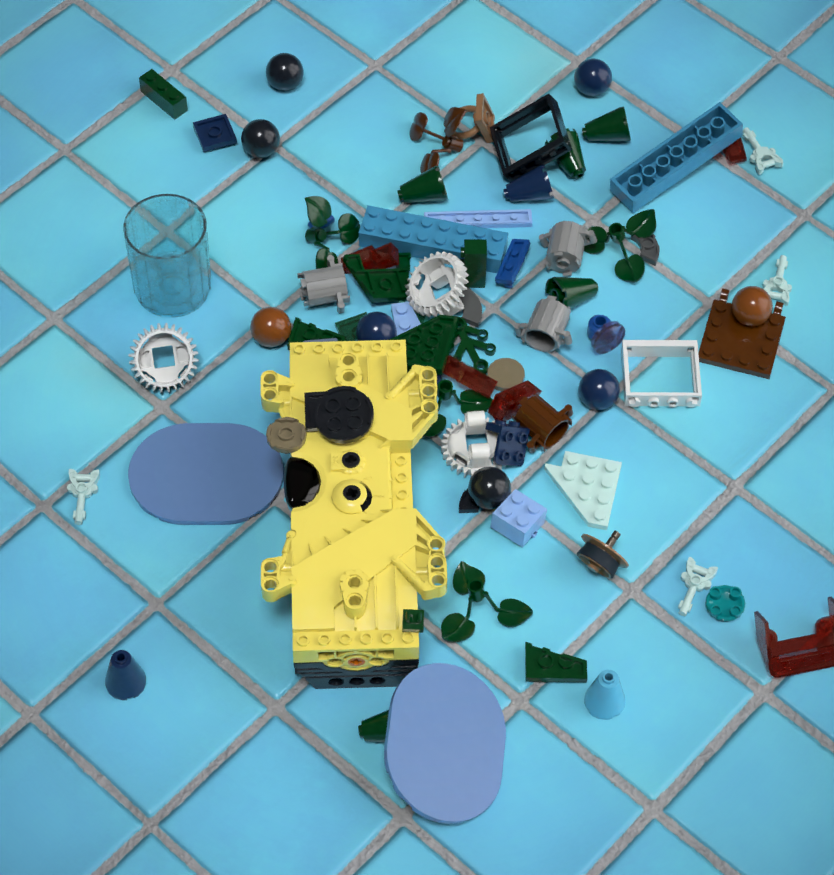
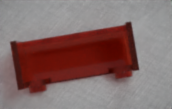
(799, 653)

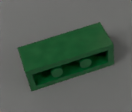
(163, 94)
(474, 259)

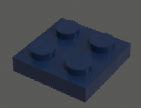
(214, 132)

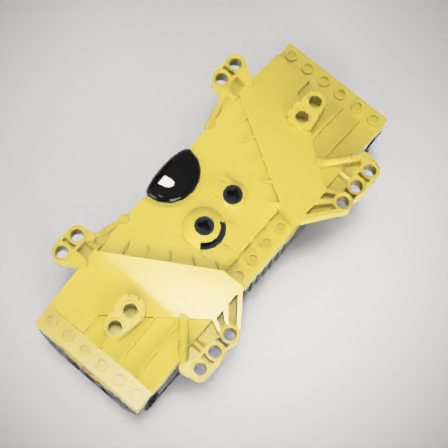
(354, 535)

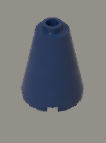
(530, 187)
(124, 676)

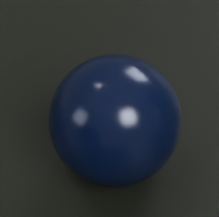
(593, 77)
(375, 327)
(599, 389)

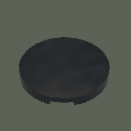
(343, 414)

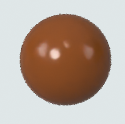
(752, 306)
(270, 327)

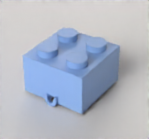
(518, 518)

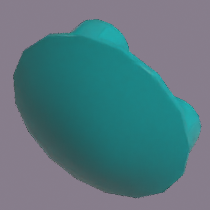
(725, 602)

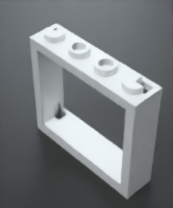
(661, 348)

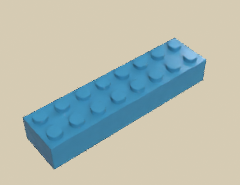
(676, 157)
(427, 235)

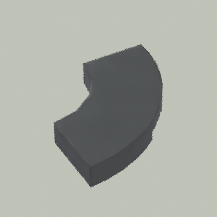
(649, 248)
(472, 307)

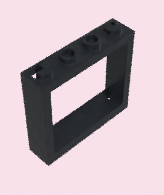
(539, 157)

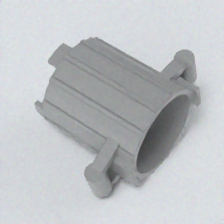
(566, 246)
(324, 286)
(546, 326)

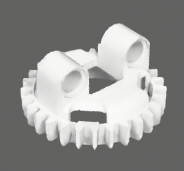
(438, 276)
(164, 376)
(478, 454)

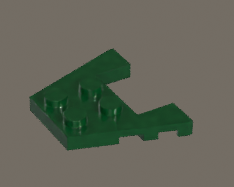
(381, 284)

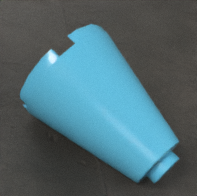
(605, 696)

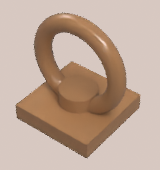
(483, 119)

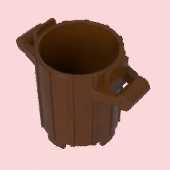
(544, 421)

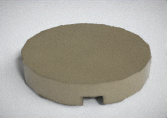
(507, 373)
(286, 435)

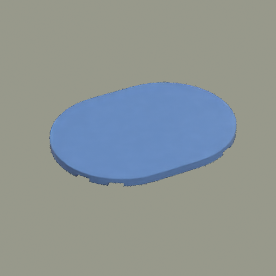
(205, 474)
(445, 743)

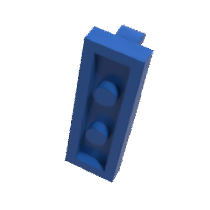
(512, 262)

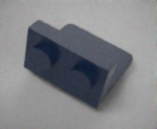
(510, 442)

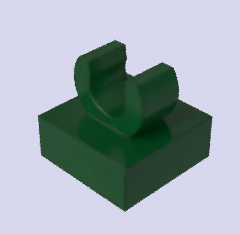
(413, 620)

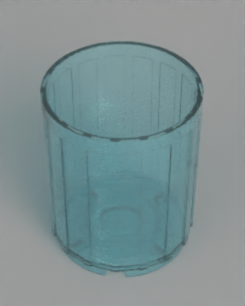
(168, 254)

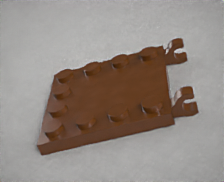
(738, 346)

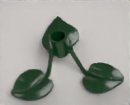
(318, 211)
(642, 225)
(469, 400)
(472, 580)

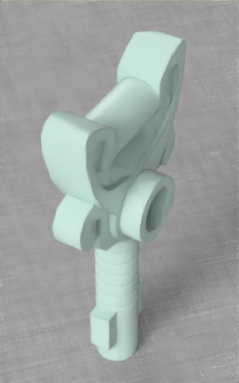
(760, 153)
(778, 283)
(82, 490)
(695, 583)

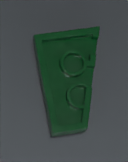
(303, 331)
(548, 666)

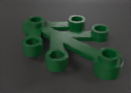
(469, 344)

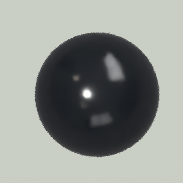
(284, 72)
(260, 138)
(489, 487)

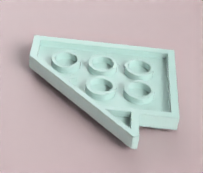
(588, 485)

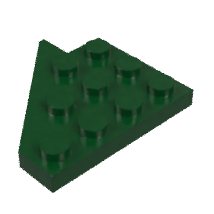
(430, 342)

